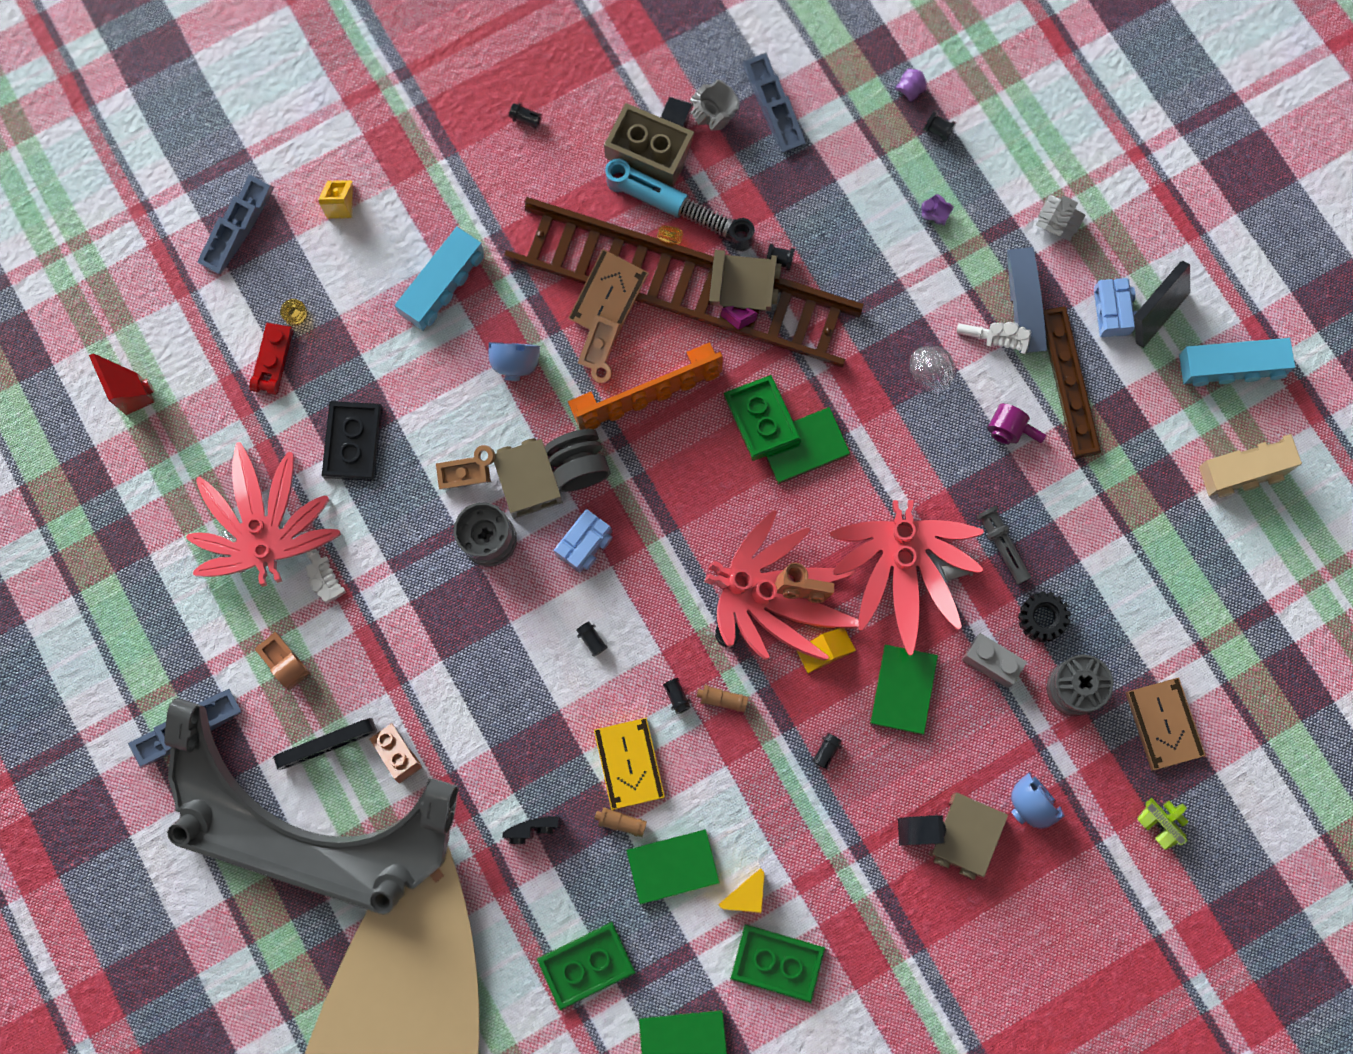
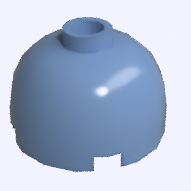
(513, 359)
(1034, 803)

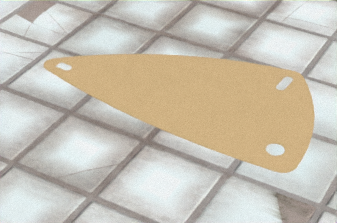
(406, 979)

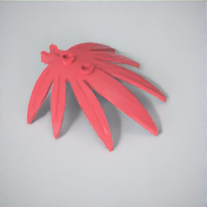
(258, 536)
(904, 548)
(750, 590)

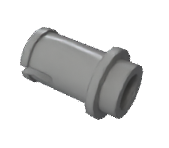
(950, 572)

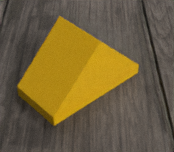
(337, 199)
(833, 643)
(747, 896)

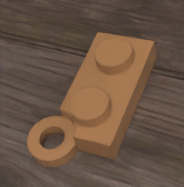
(598, 347)
(465, 471)

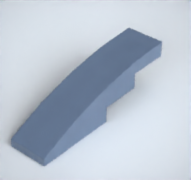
(773, 102)
(235, 225)
(1026, 296)
(151, 746)

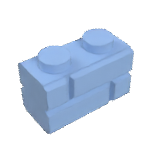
(1115, 307)
(584, 541)

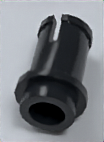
(524, 115)
(591, 638)
(677, 696)
(827, 751)

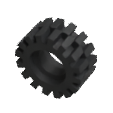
(1033, 628)

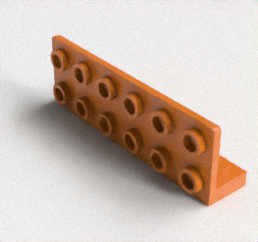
(703, 366)

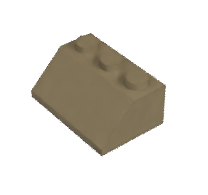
(649, 144)

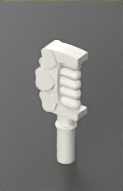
(1000, 334)
(322, 578)

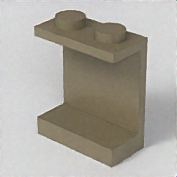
(744, 282)
(527, 478)
(969, 837)

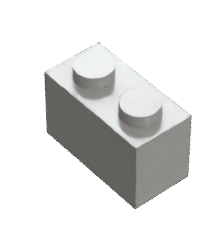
(994, 660)

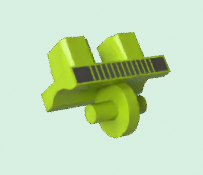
(1172, 833)

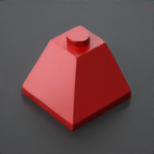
(123, 386)

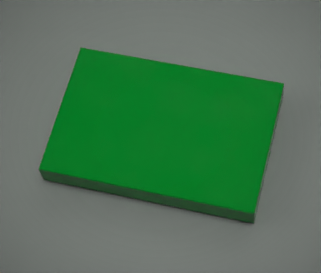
(762, 418)
(819, 446)
(903, 690)
(672, 866)
(777, 963)
(586, 966)
(683, 1033)

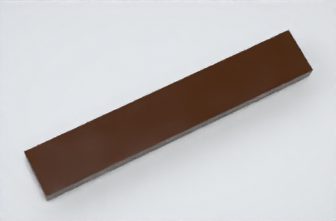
(1070, 383)

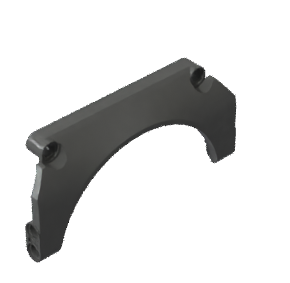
(233, 828)

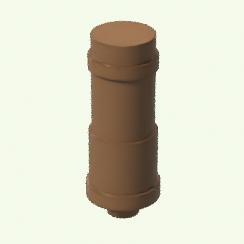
(721, 698)
(618, 821)

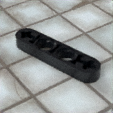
(325, 744)

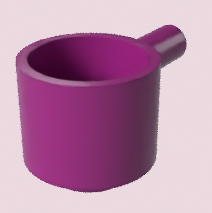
(1009, 425)

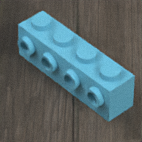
(440, 278)
(1237, 361)

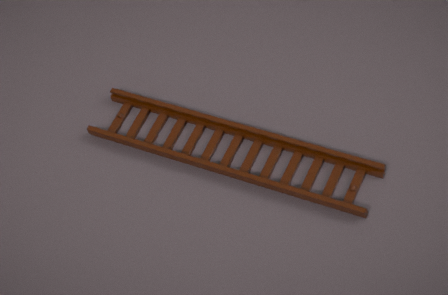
(691, 258)

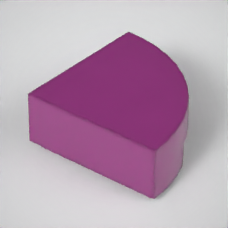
(738, 317)

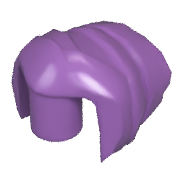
(912, 84)
(936, 209)

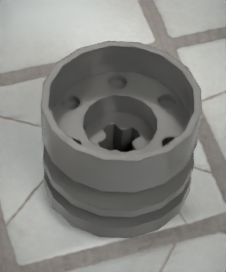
(577, 460)
(472, 530)
(1064, 684)

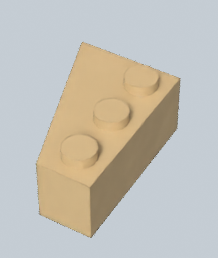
(1250, 467)

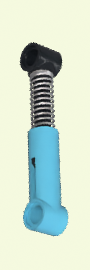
(677, 203)

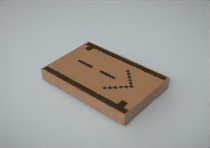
(609, 291)
(1165, 724)

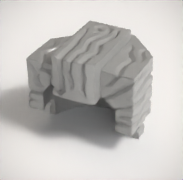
(714, 105)
(1060, 217)

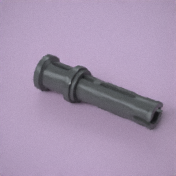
(994, 534)

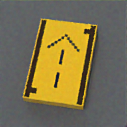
(629, 763)

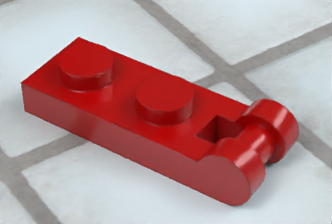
(271, 358)

